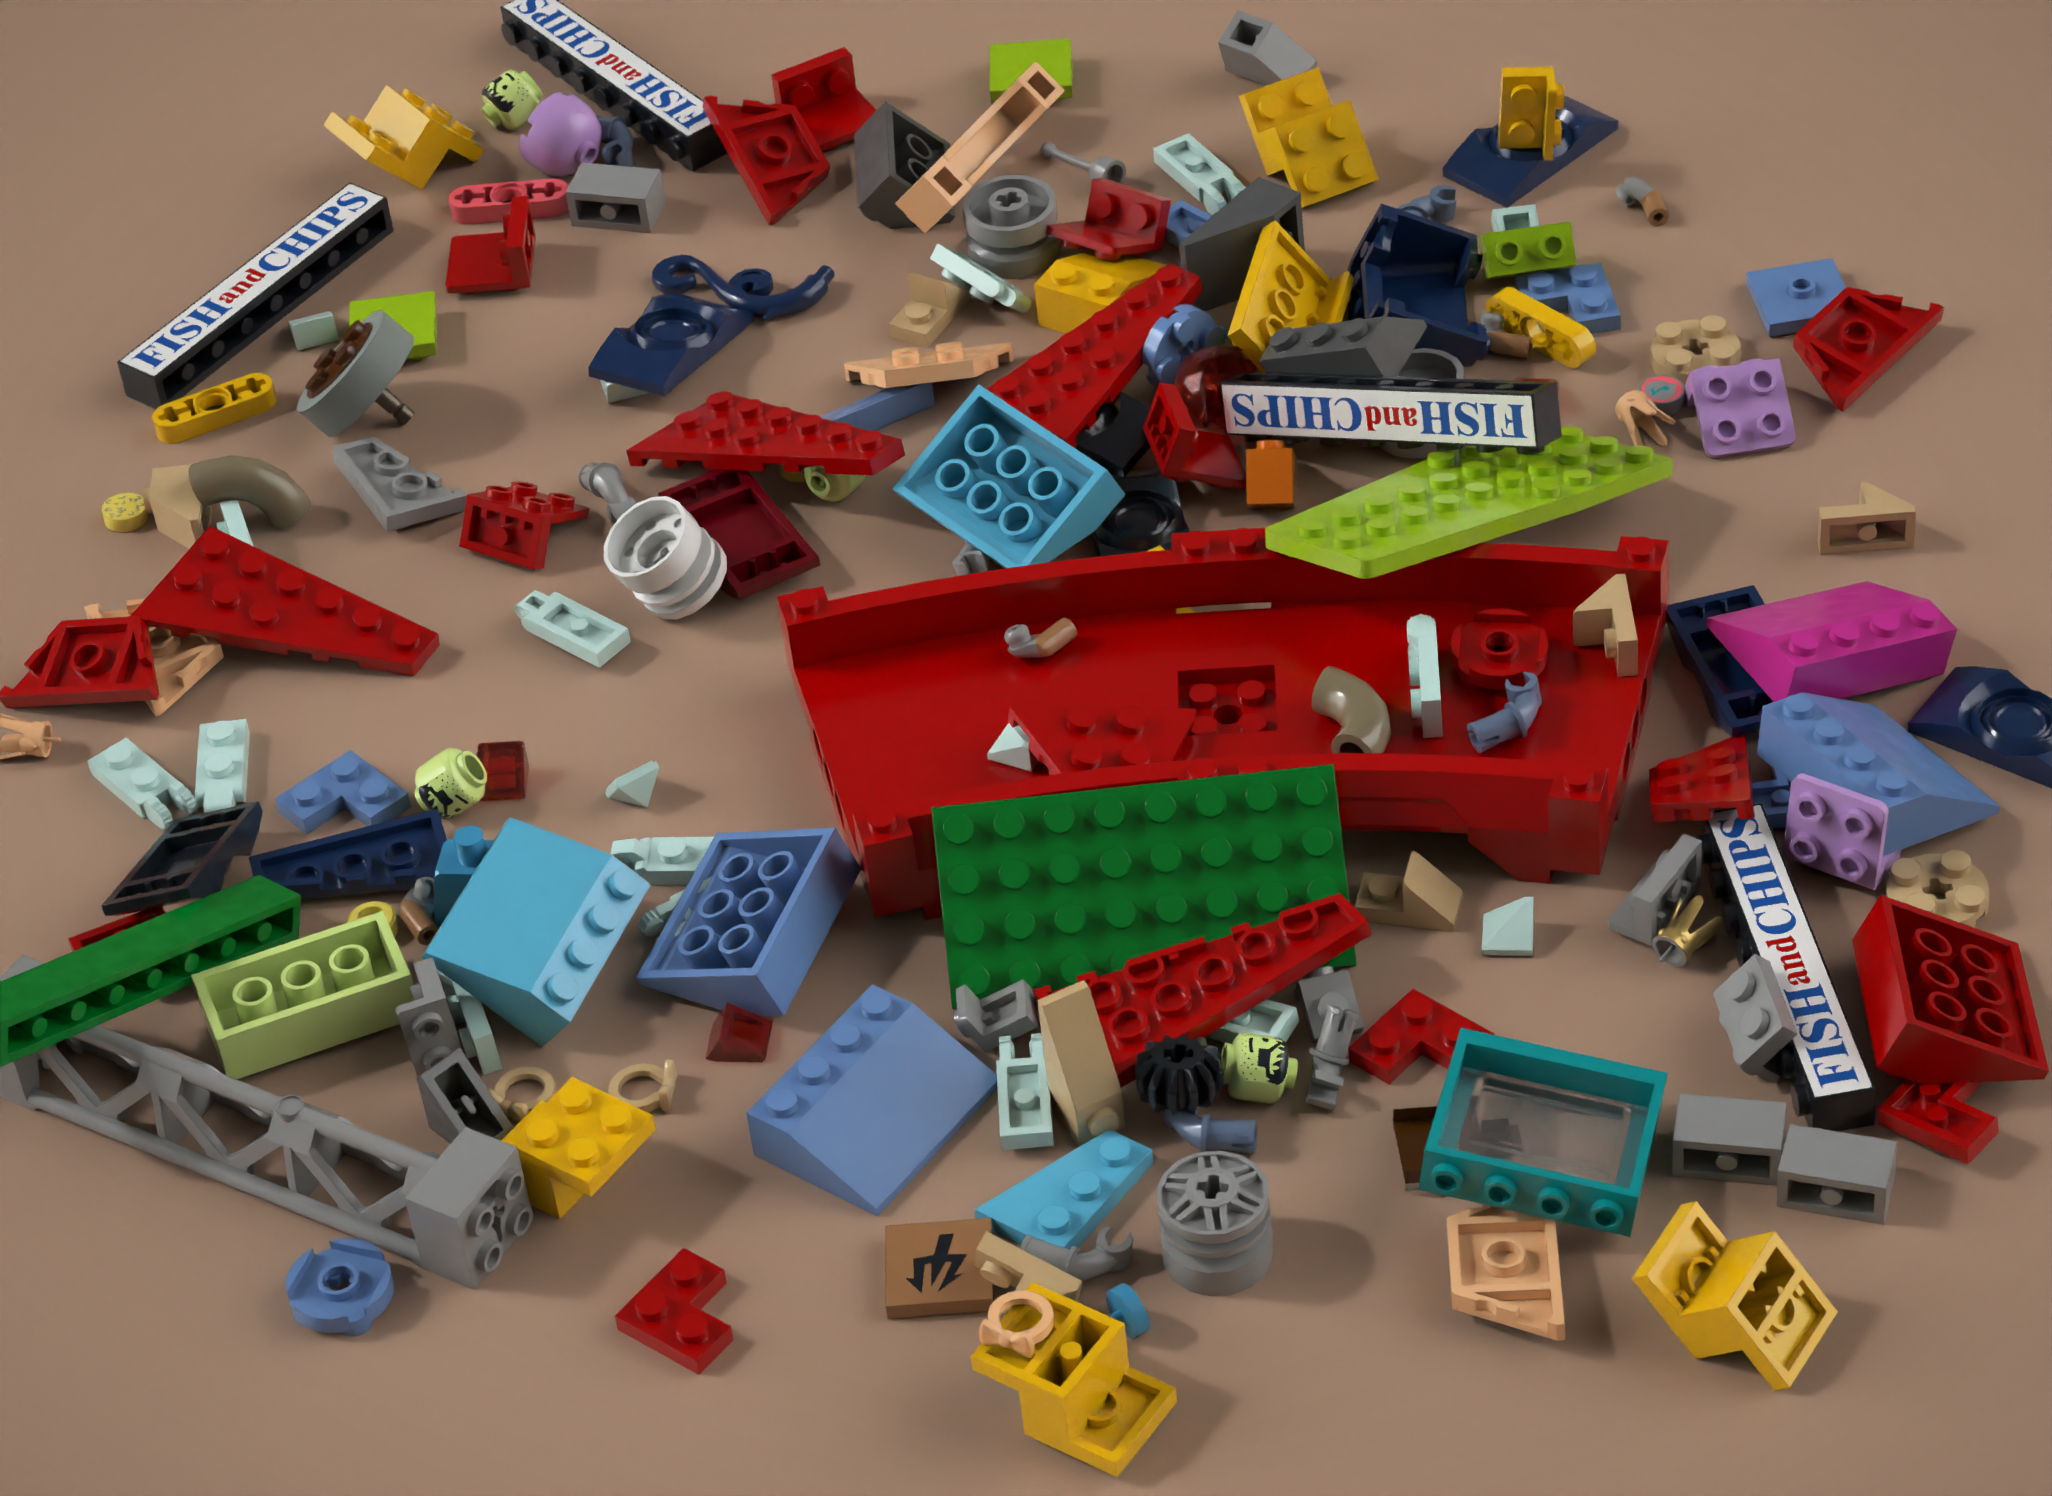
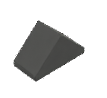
(459, 1099)

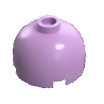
(561, 135)

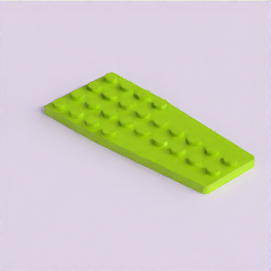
(1462, 502)

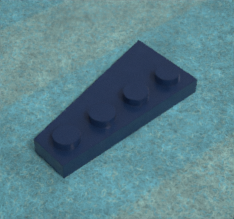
(359, 860)

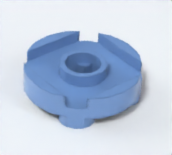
(1187, 328)
(345, 1309)

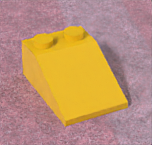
(1084, 285)

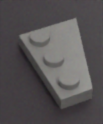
(392, 487)

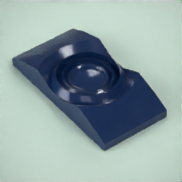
(1514, 172)
(667, 342)
(1728, 689)
(1992, 720)

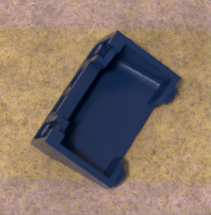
(1419, 272)

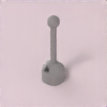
(1100, 168)

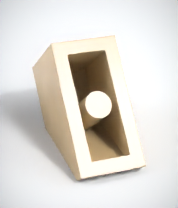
(175, 505)

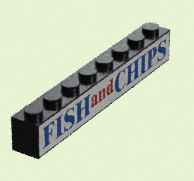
(613, 79)
(255, 296)
(1392, 410)
(1769, 920)

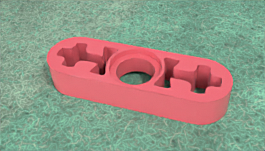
(485, 201)

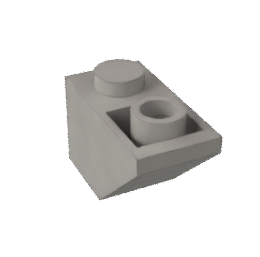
(1261, 51)

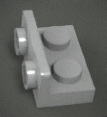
(1656, 894)
(427, 1020)

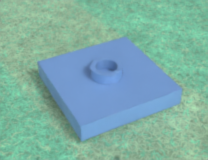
(1793, 293)

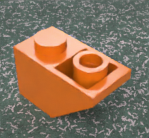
(1271, 475)

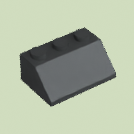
(889, 159)
(1345, 348)

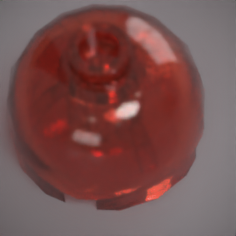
(1200, 379)

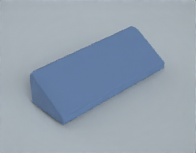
(885, 407)

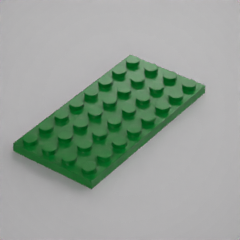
(1128, 871)

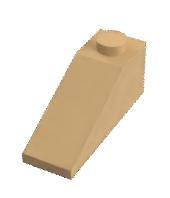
(1079, 1065)

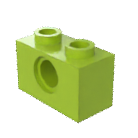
(1527, 250)

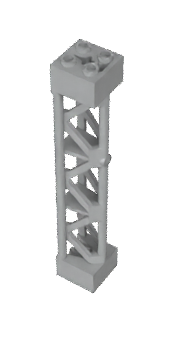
(459, 1203)

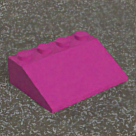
(1838, 641)

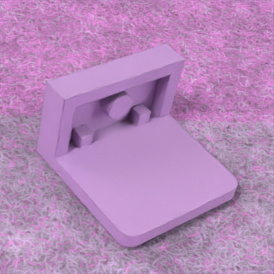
(1741, 407)
(1837, 831)

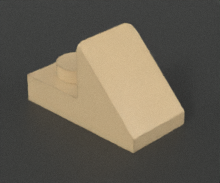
(929, 310)
(1872, 525)
(1609, 621)
(1416, 900)
(1007, 1264)

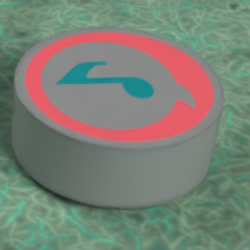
(1665, 392)

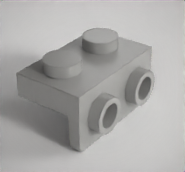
(1755, 1017)

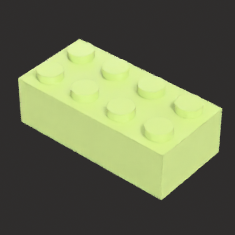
(304, 995)

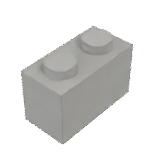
(615, 197)
(1728, 1139)
(1836, 1174)

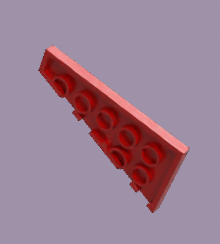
(1096, 359)
(749, 434)
(274, 607)
(1208, 984)

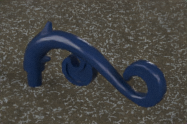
(734, 292)

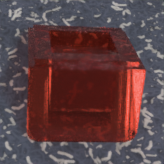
(505, 769)
(738, 1036)

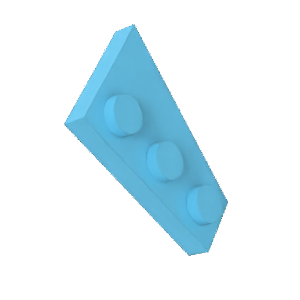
(1070, 1194)

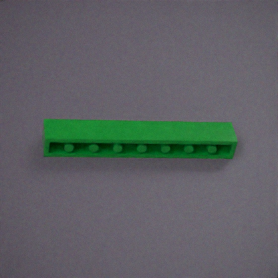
(142, 964)

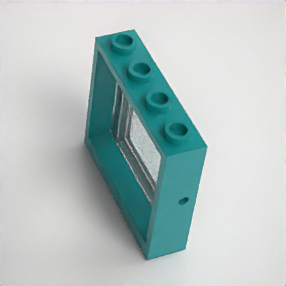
(1543, 1132)

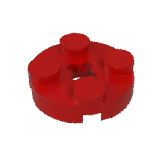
(1475, 645)

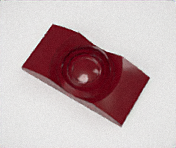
(749, 528)

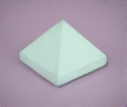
(635, 785)

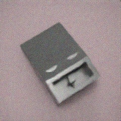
(1227, 241)

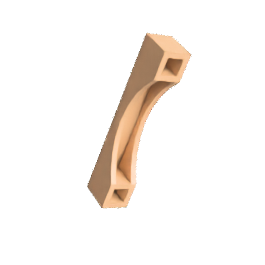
(979, 147)

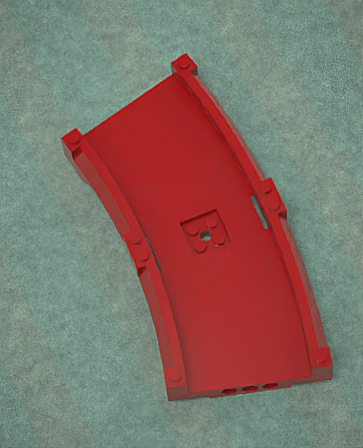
(920, 684)

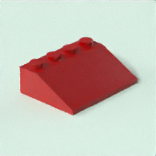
(1945, 999)

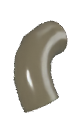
(251, 482)
(1357, 710)

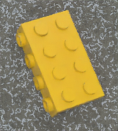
(1283, 292)

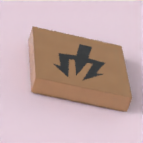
(934, 1268)

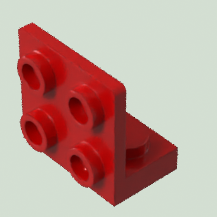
(825, 97)
(1117, 222)
(495, 259)
(1186, 452)
(515, 522)

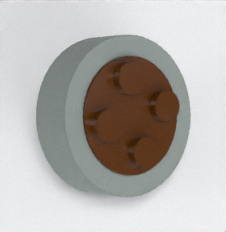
(357, 375)

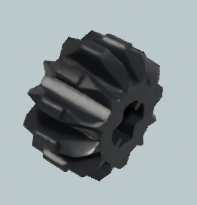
(1179, 1074)

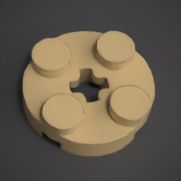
(1677, 341)
(1945, 873)

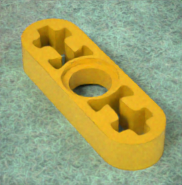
(1563, 337)
(188, 415)

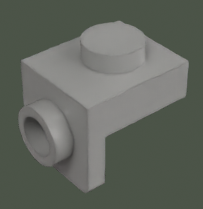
(1324, 988)
(999, 1015)

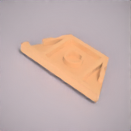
(946, 364)
(176, 659)
(1506, 1269)

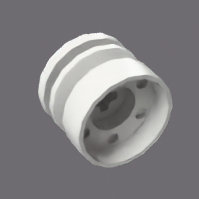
(665, 558)

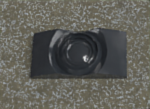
(1117, 435)
(1143, 515)
(187, 860)

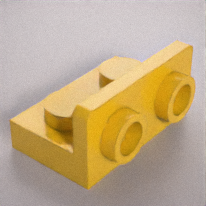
(1529, 109)

